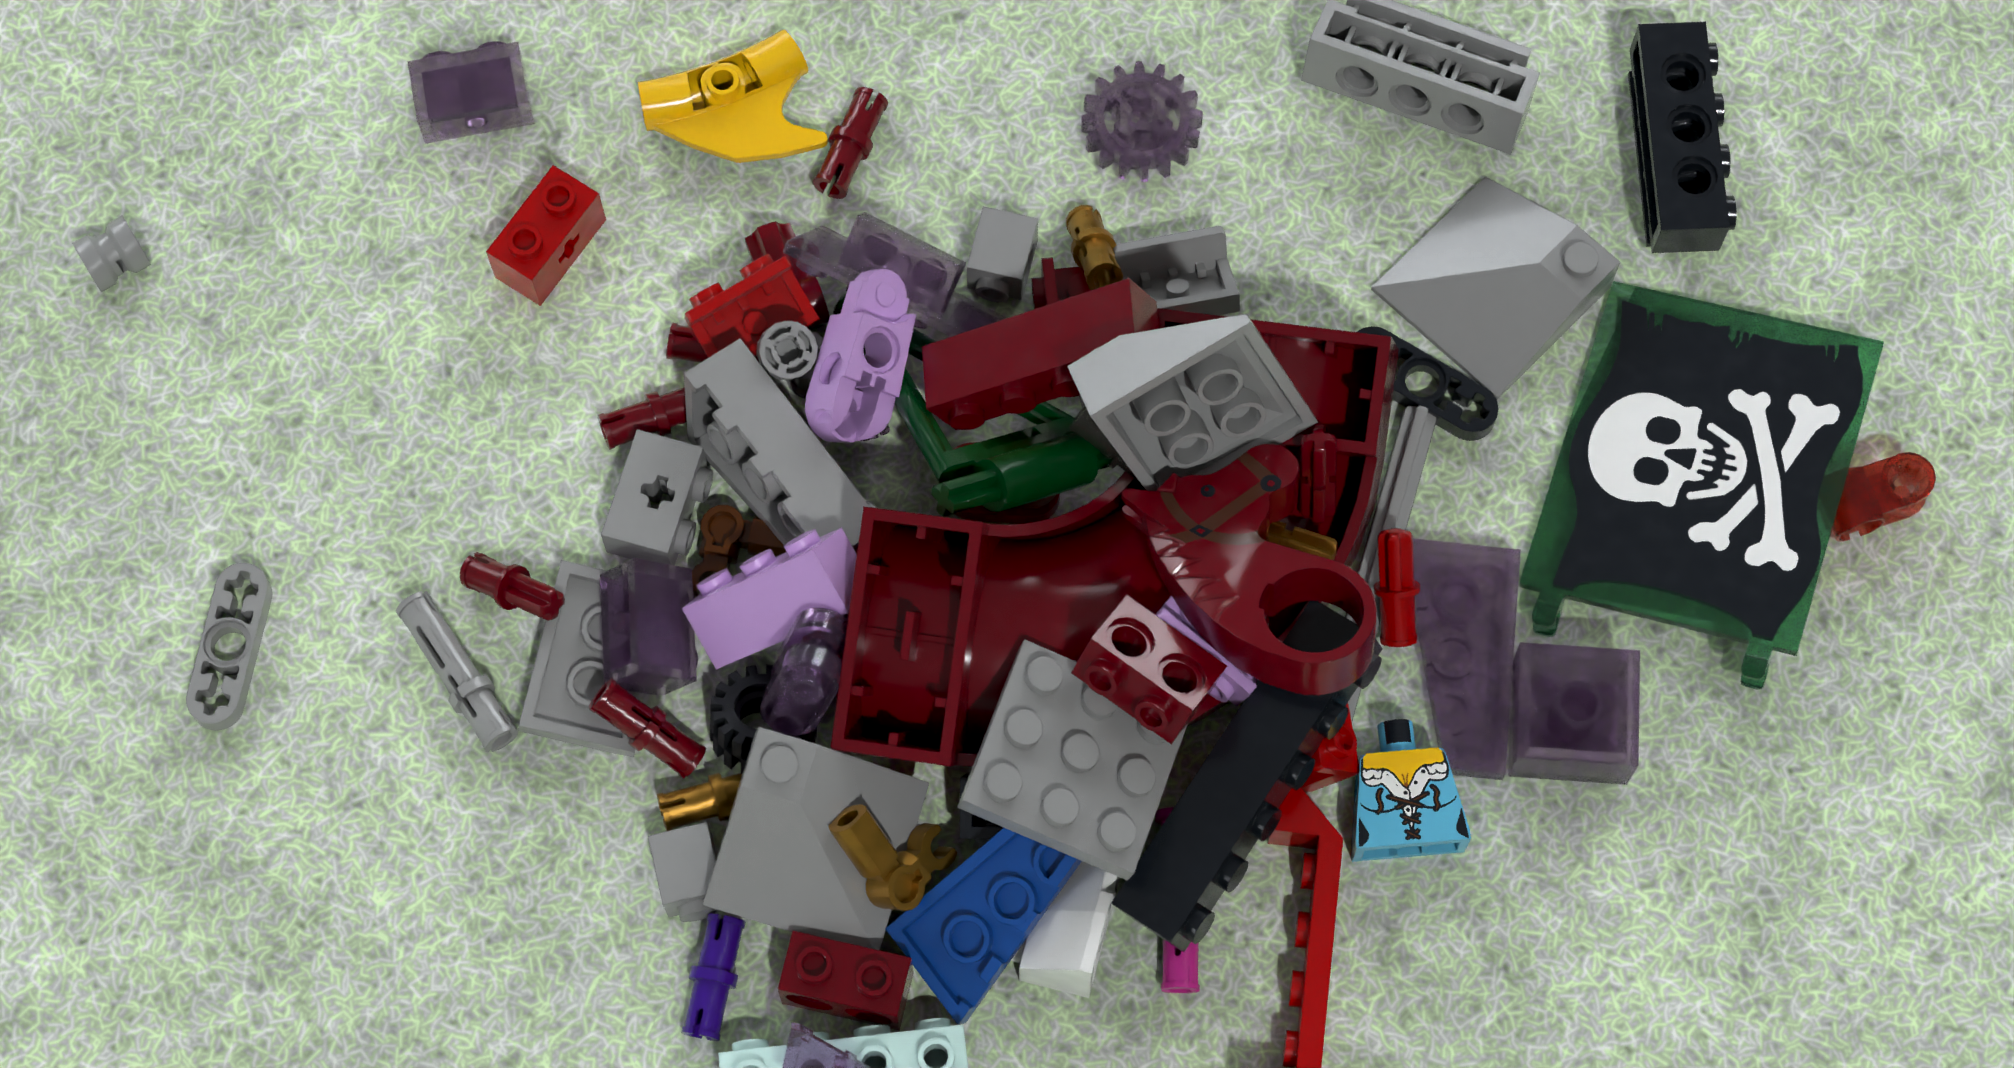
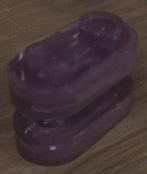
(805, 672)

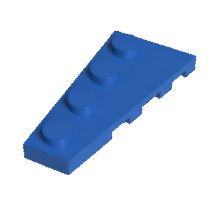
(981, 917)

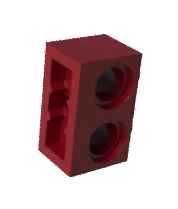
(1148, 669)
(845, 980)

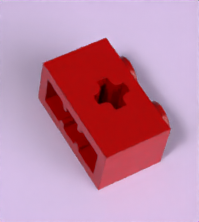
(546, 235)

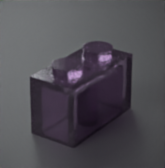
(470, 91)
(645, 629)

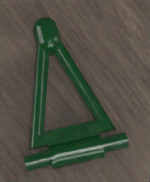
(1000, 469)

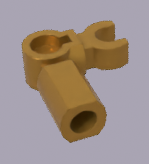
(893, 877)

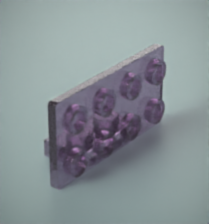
(925, 270)

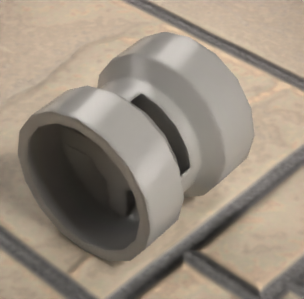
(111, 253)
(782, 357)

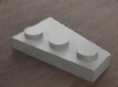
(571, 669)

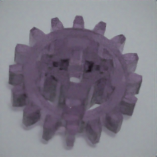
(1143, 143)

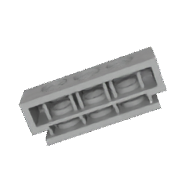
(1431, 98)

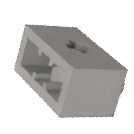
(652, 469)

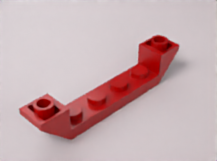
(1307, 827)

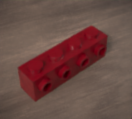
(1026, 356)

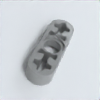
(204, 683)

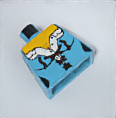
(1406, 800)

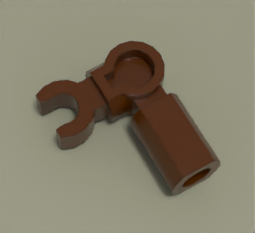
(723, 537)

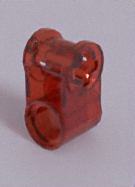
(1874, 500)

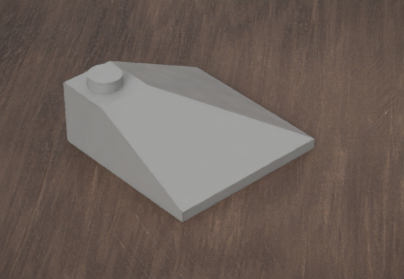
(1497, 283)
(1189, 397)
(777, 848)

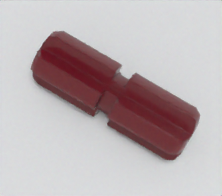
(1318, 475)

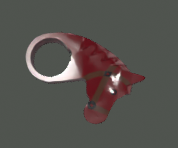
(1228, 578)

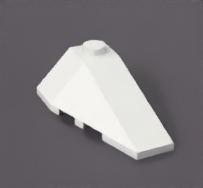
(1070, 935)

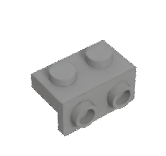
(1183, 270)

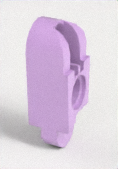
(856, 394)

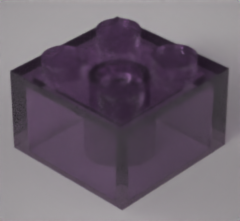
(1574, 713)

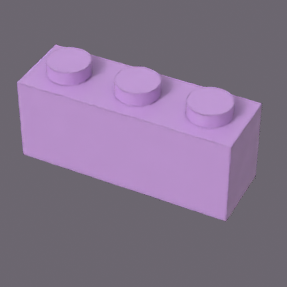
(762, 602)

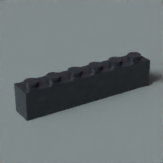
(1239, 792)

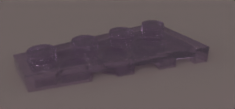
(1468, 648)

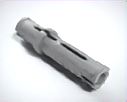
(468, 689)

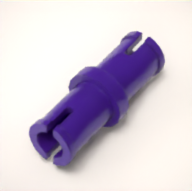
(713, 977)

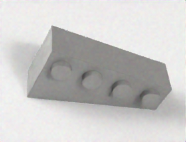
(767, 449)

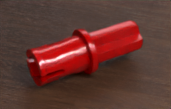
(1396, 588)

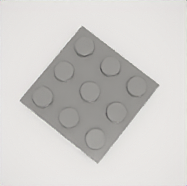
(1068, 766)

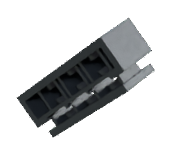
(1679, 138)

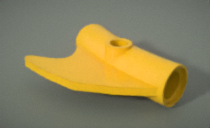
(734, 104)

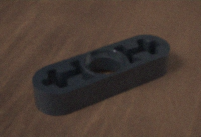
(1465, 391)

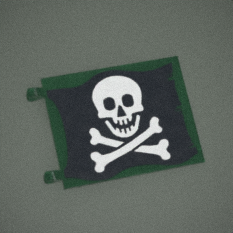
(1702, 471)

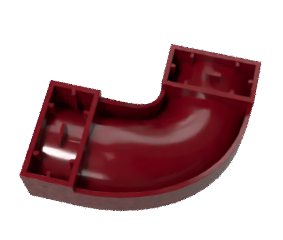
(954, 598)

